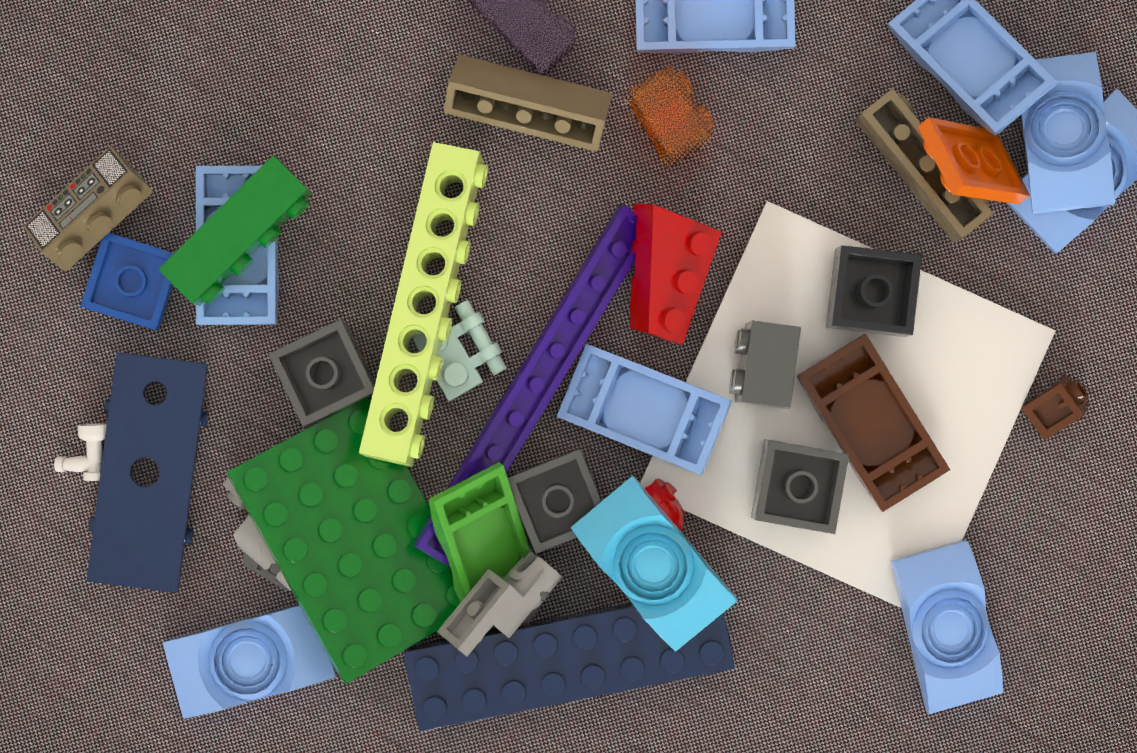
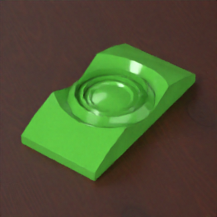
(479, 528)

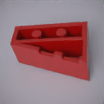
(669, 271)

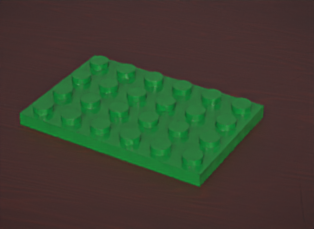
(346, 541)

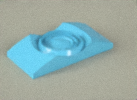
(653, 564)

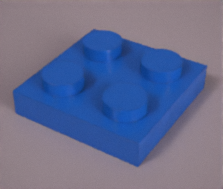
(128, 282)

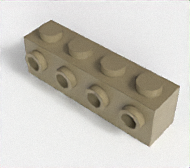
(527, 102)
(895, 134)

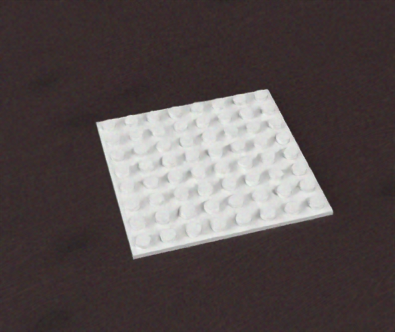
(958, 371)

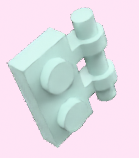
(459, 369)

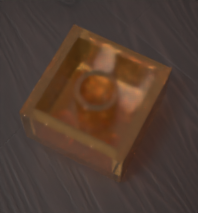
(670, 115)

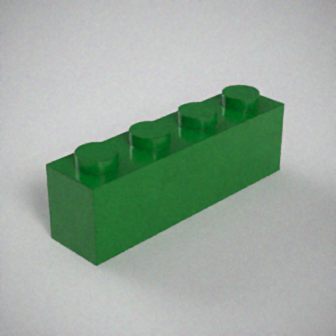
(236, 232)

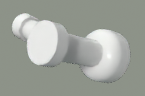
(89, 464)

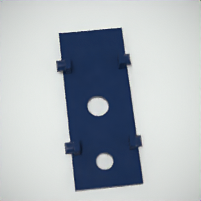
(135, 527)

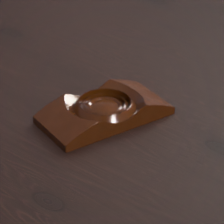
(873, 423)

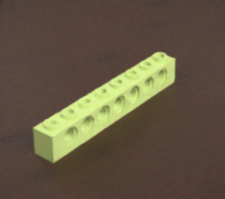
(445, 166)

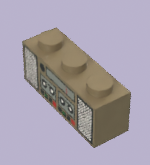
(87, 209)

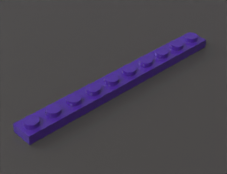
(548, 359)

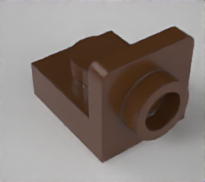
(1057, 406)

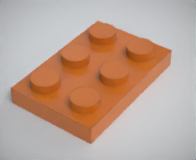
(972, 161)

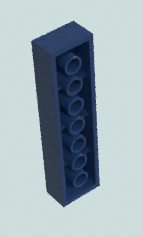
(554, 664)

